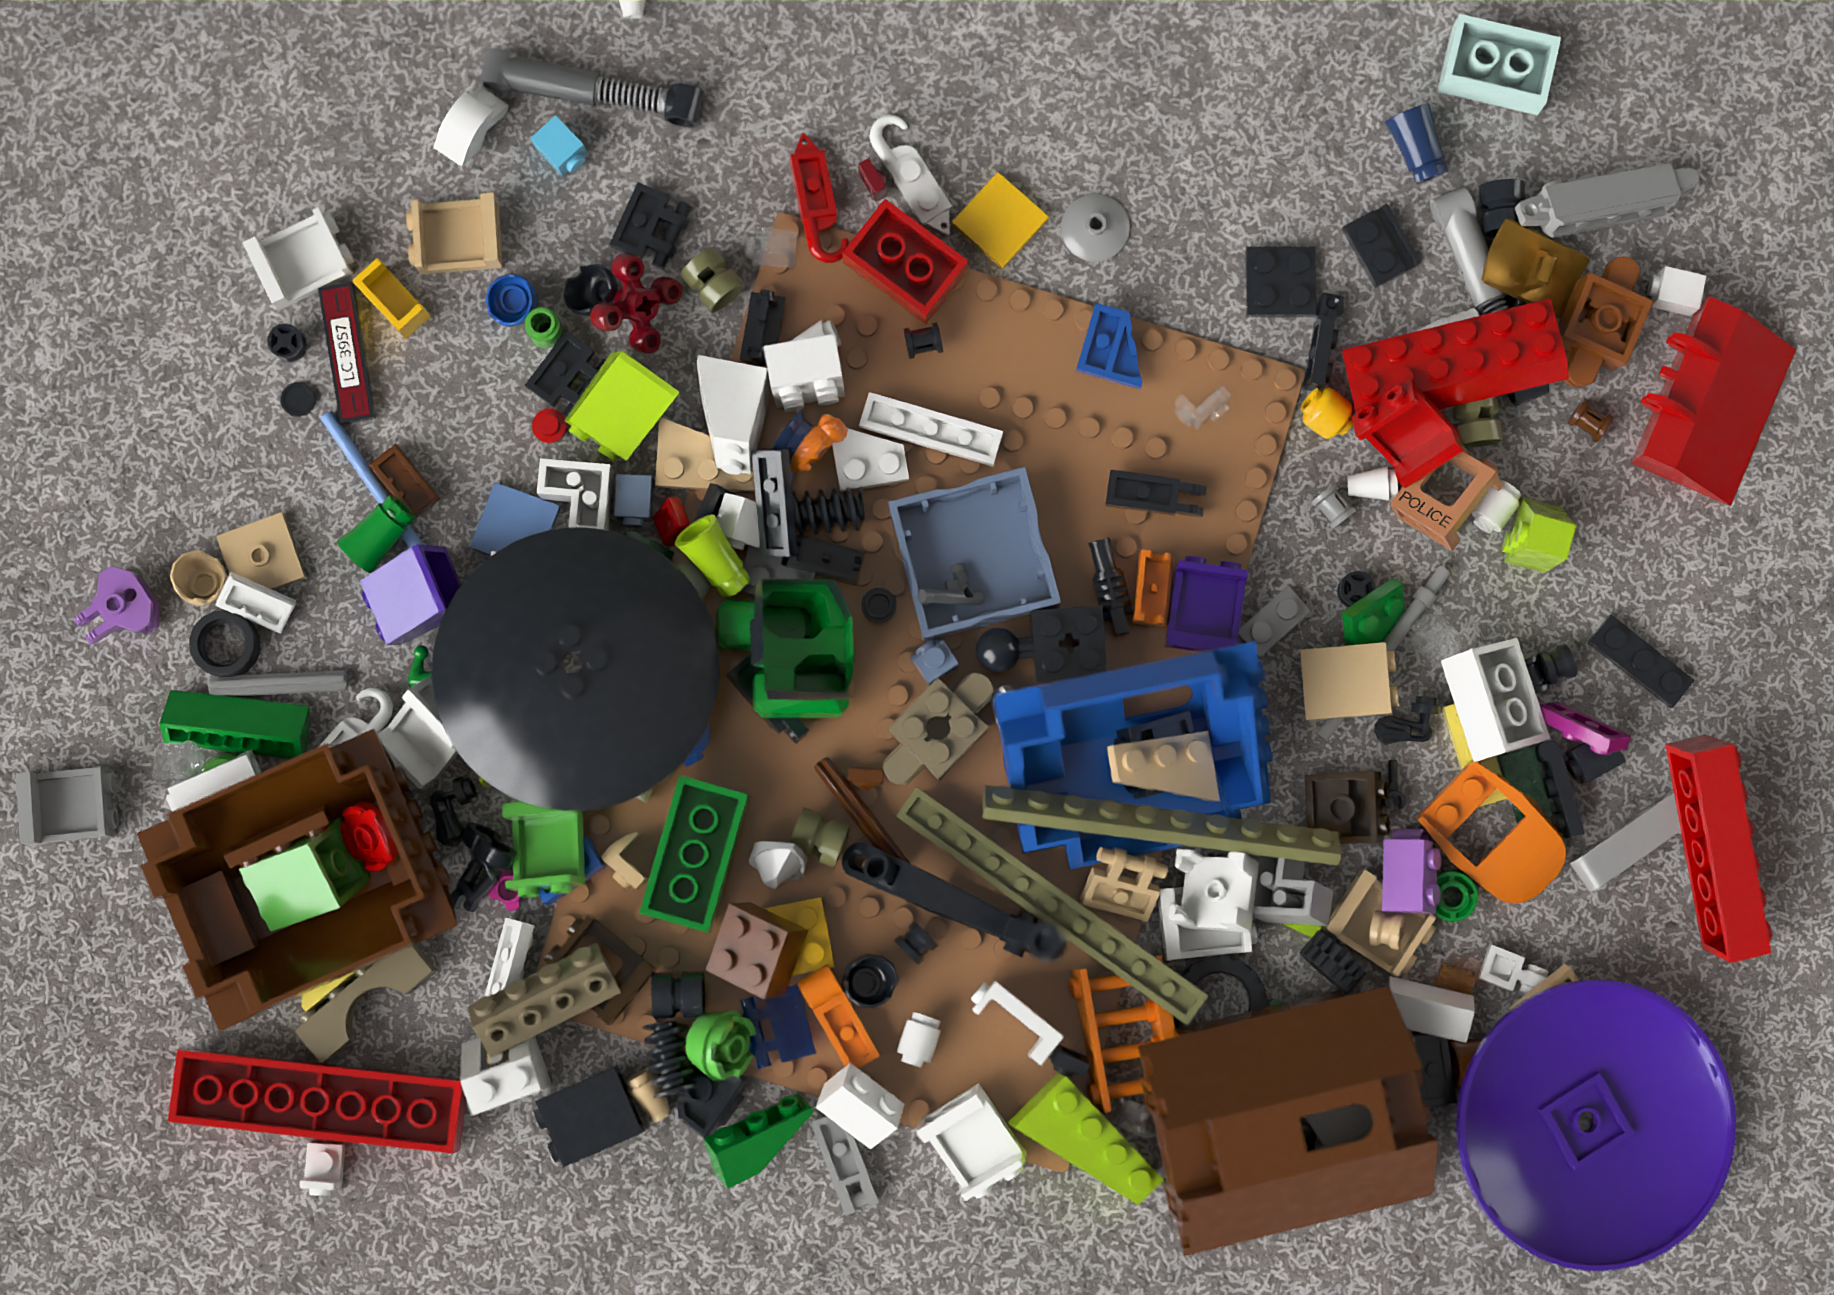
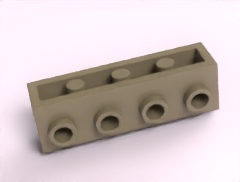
(543, 1000)

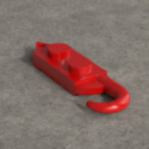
(814, 197)

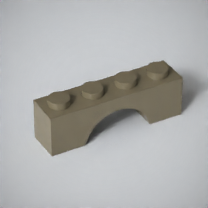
(331, 1028)

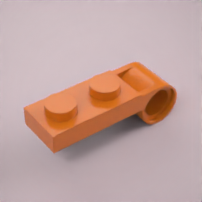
(838, 1017)

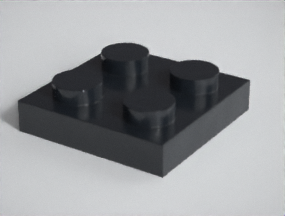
(1280, 281)

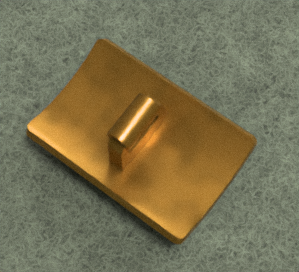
(1532, 266)

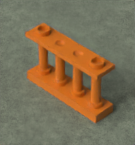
(1161, 1023)

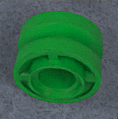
(1468, 897)

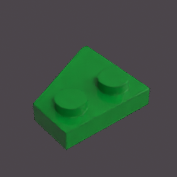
(1374, 614)

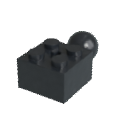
(1000, 649)

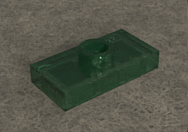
(1524, 772)

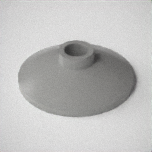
(1091, 243)

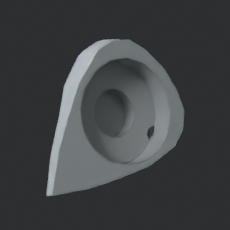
(778, 862)

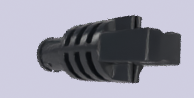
(1110, 586)

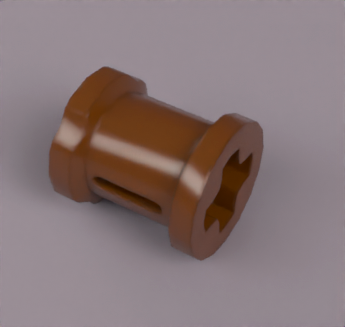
(1590, 420)

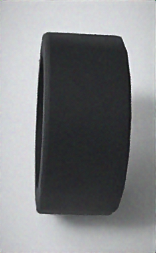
(199, 635)

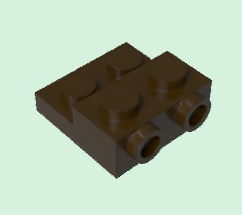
(1348, 805)

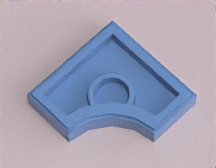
(511, 517)

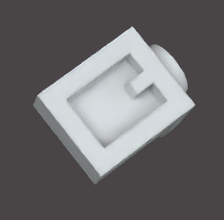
(323, 1168)

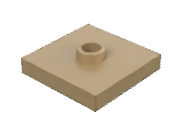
(263, 552)

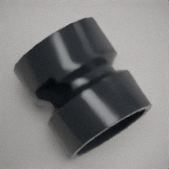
(1500, 200)
(678, 994)

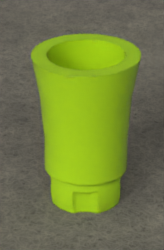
(713, 555)

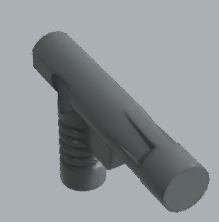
(955, 592)

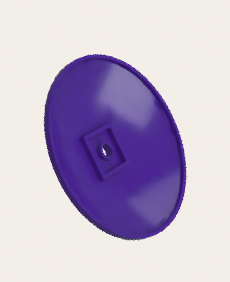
(1655, 1138)

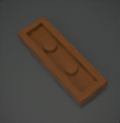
(278, 837)

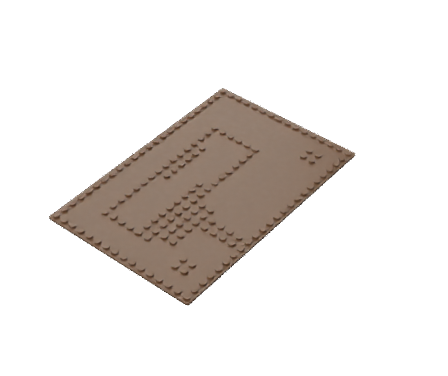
(1012, 369)

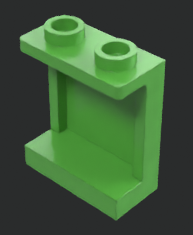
(547, 849)

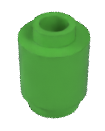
(537, 320)

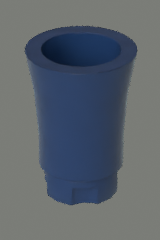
(1418, 142)

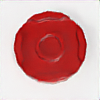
(368, 836)

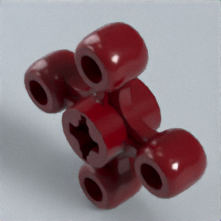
(636, 303)

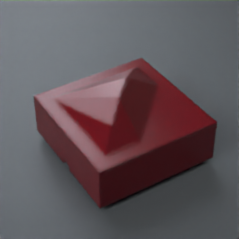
(873, 179)

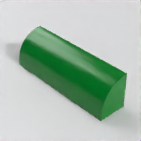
(236, 724)

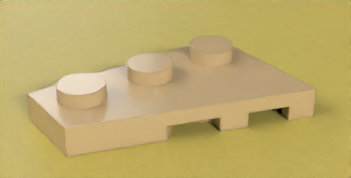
(688, 461)
(1167, 764)

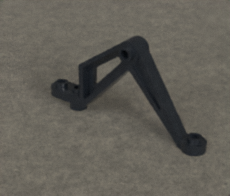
(940, 897)

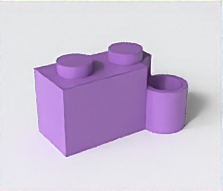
(1410, 873)

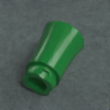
(376, 533)

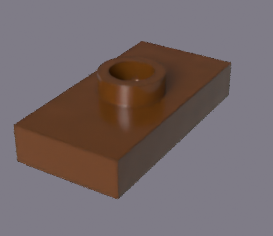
(404, 480)

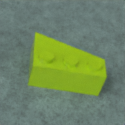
(1539, 536)

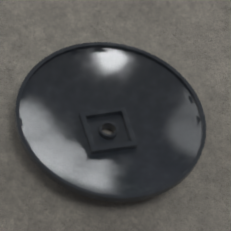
(590, 732)

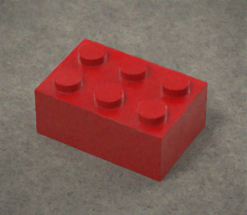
(905, 261)

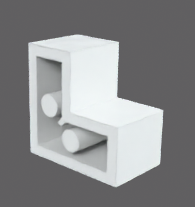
(584, 485)

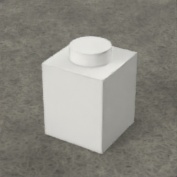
(1677, 290)
(739, 521)

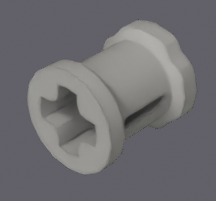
(1333, 506)

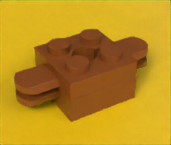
(1602, 321)

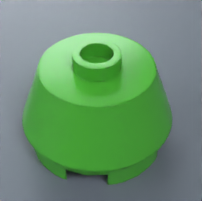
(720, 1044)

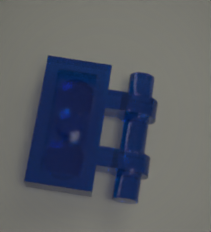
(789, 1026)

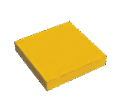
(1000, 220)

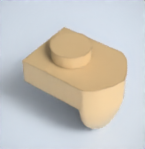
(625, 873)

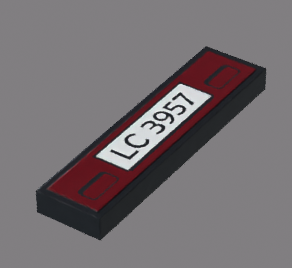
(347, 353)

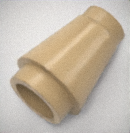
(643, 1092)

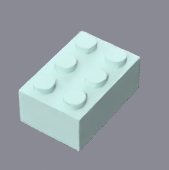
(1499, 64)

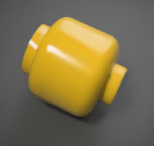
(1327, 412)

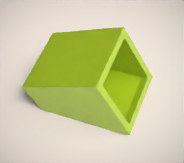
(620, 406)

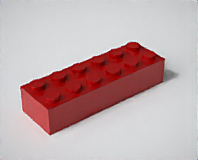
(1464, 358)
(1719, 848)

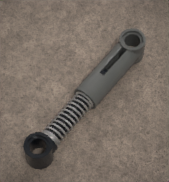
(509, 73)

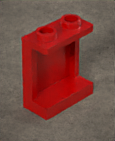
(1408, 432)

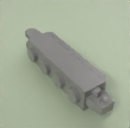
(1606, 199)

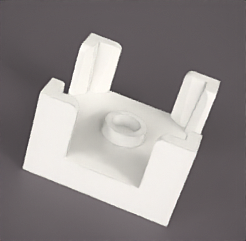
(1216, 892)

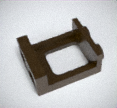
(630, 977)

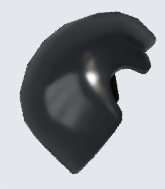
(591, 286)
(869, 980)

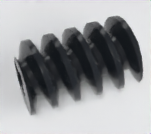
(829, 511)
(669, 1057)

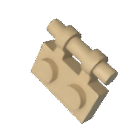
(1119, 893)

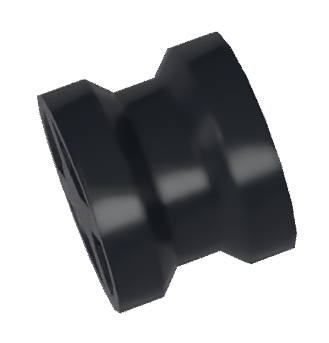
(281, 337)
(1361, 585)
(1557, 664)
(915, 942)

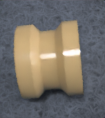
(1387, 930)

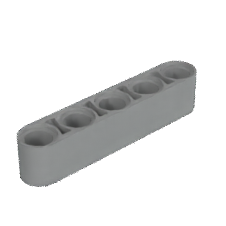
(1628, 843)

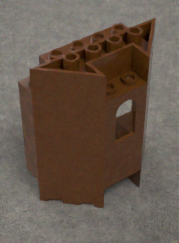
(228, 944)
(1232, 1104)

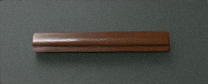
(856, 808)

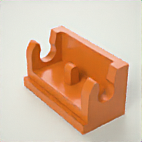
(1152, 589)

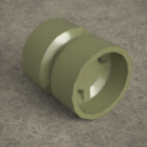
(719, 289)
(1478, 423)
(820, 837)

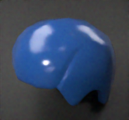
(511, 300)

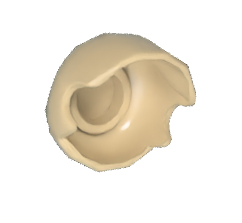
(198, 577)

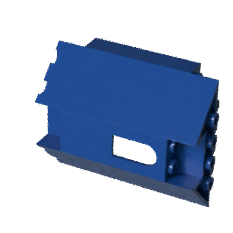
(1061, 733)

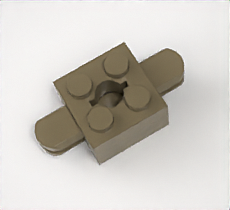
(938, 729)

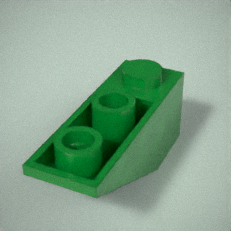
(750, 1144)

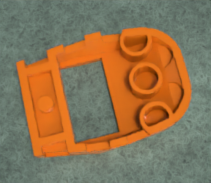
(1522, 860)

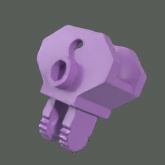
(117, 606)

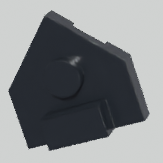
(710, 1102)

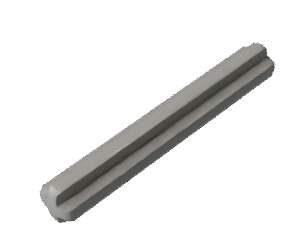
(279, 683)

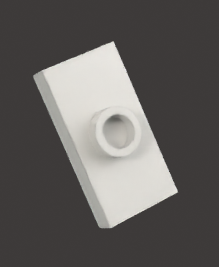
(255, 602)

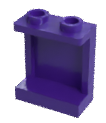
(1205, 605)

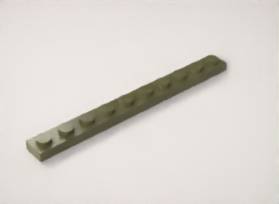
(1161, 825)
(1052, 905)

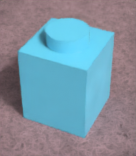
(559, 146)

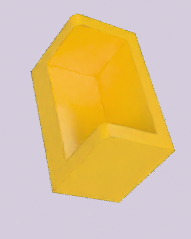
(391, 298)

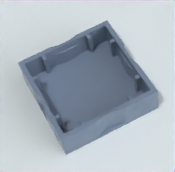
(995, 535)

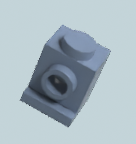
(934, 661)

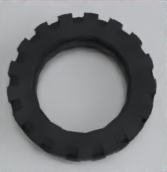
(1233, 967)

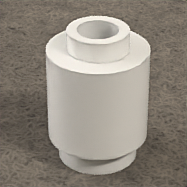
(1496, 508)
(919, 1039)

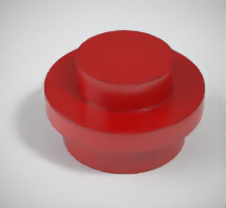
(549, 425)

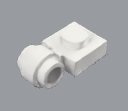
(1504, 970)

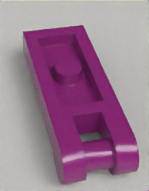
(1584, 728)

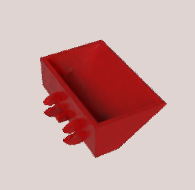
(1713, 401)

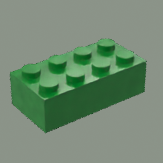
(694, 854)

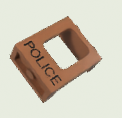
(1434, 517)

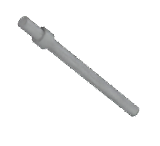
(1423, 598)

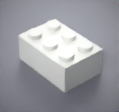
(805, 372)
(1495, 699)

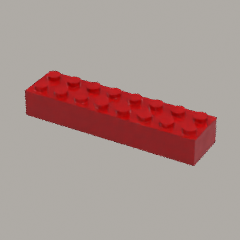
(317, 1100)

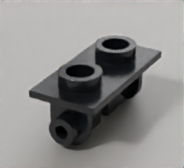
(762, 325)

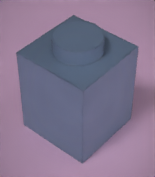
(634, 499)

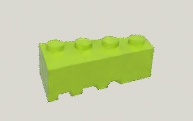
(1080, 1134)

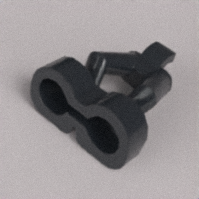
(486, 853)

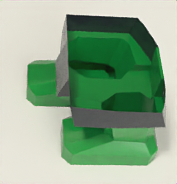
(794, 646)

